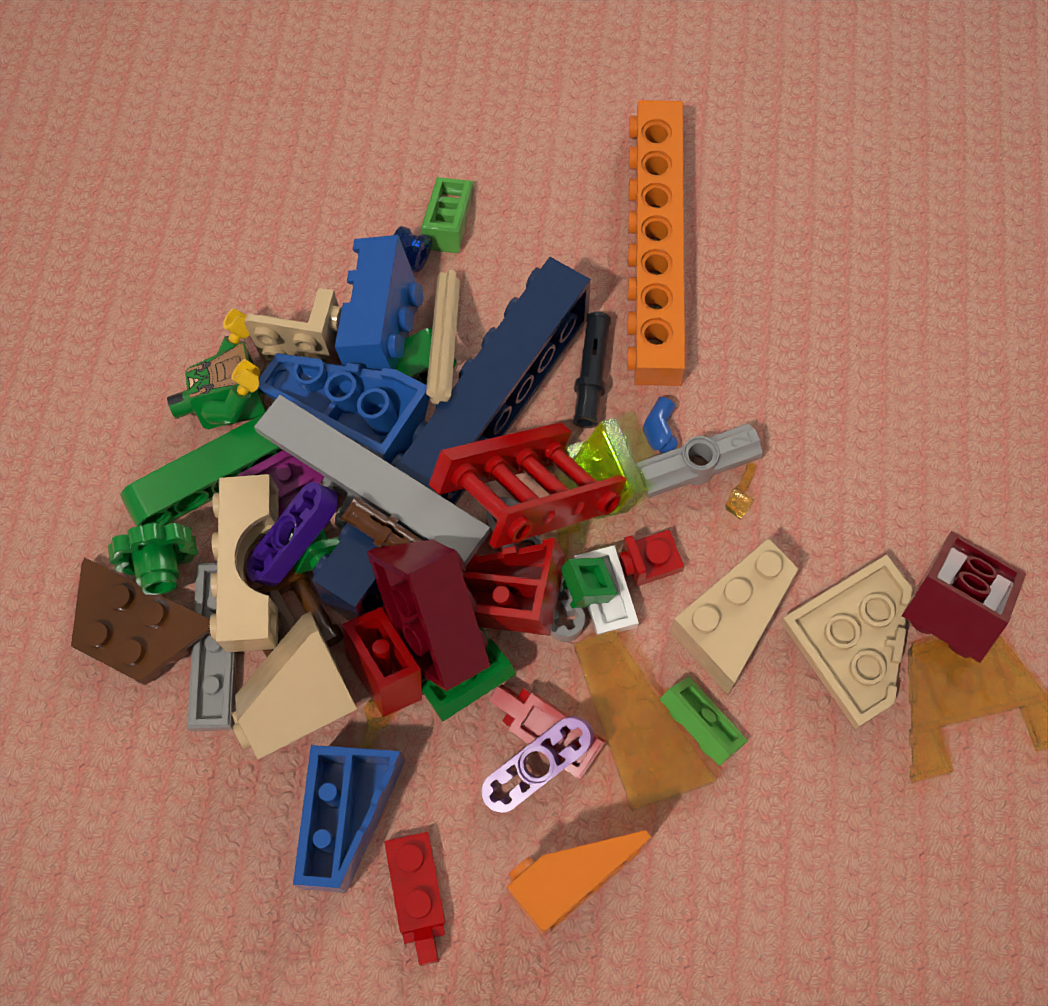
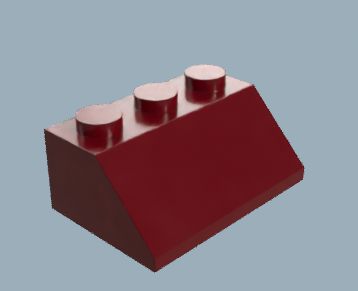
(431, 609)

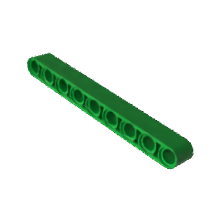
(195, 476)

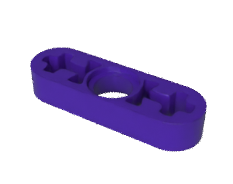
(309, 515)

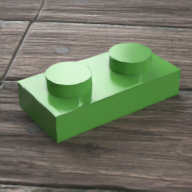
(703, 720)

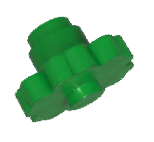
(153, 555)

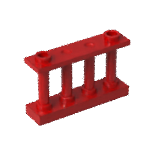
(526, 452)

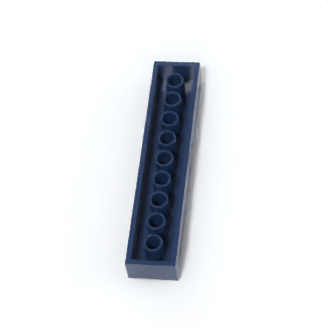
(481, 407)

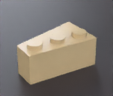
(733, 613)

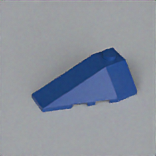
(361, 403)

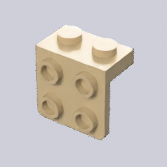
(297, 338)

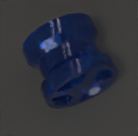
(415, 247)

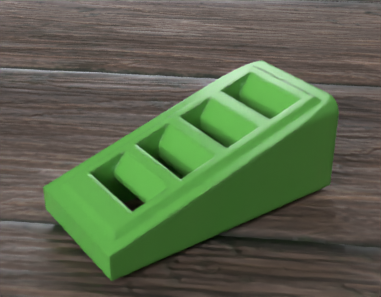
(447, 235)

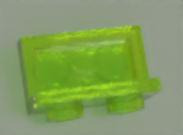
(607, 456)

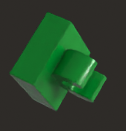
(587, 582)

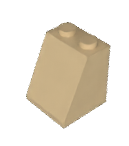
(291, 692)

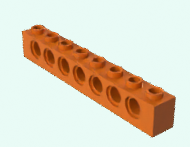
(662, 363)

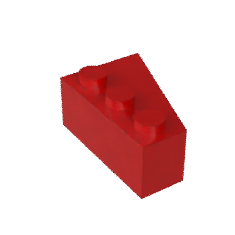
(517, 587)

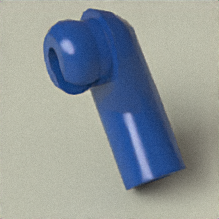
(656, 427)

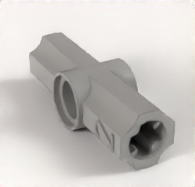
(721, 452)

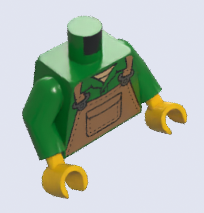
(222, 386)

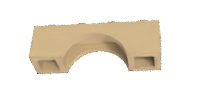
(245, 513)

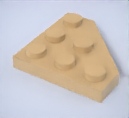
(856, 638)

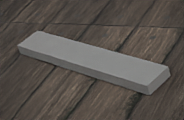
(371, 478)

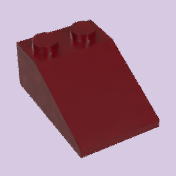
(965, 597)

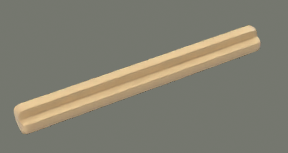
(443, 338)

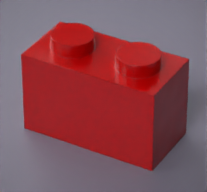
(382, 661)

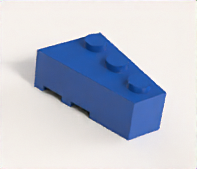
(380, 307)
(340, 812)

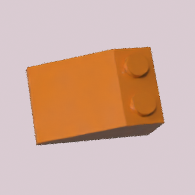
(565, 879)

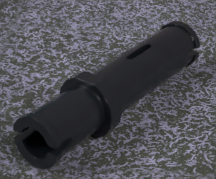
(590, 382)

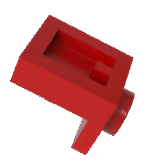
(650, 557)

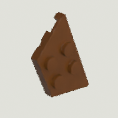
(130, 628)

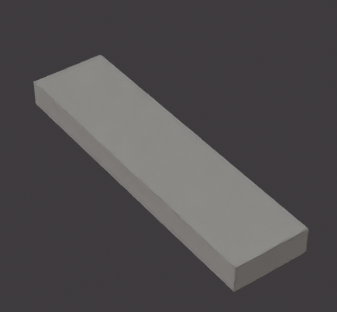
(212, 668)

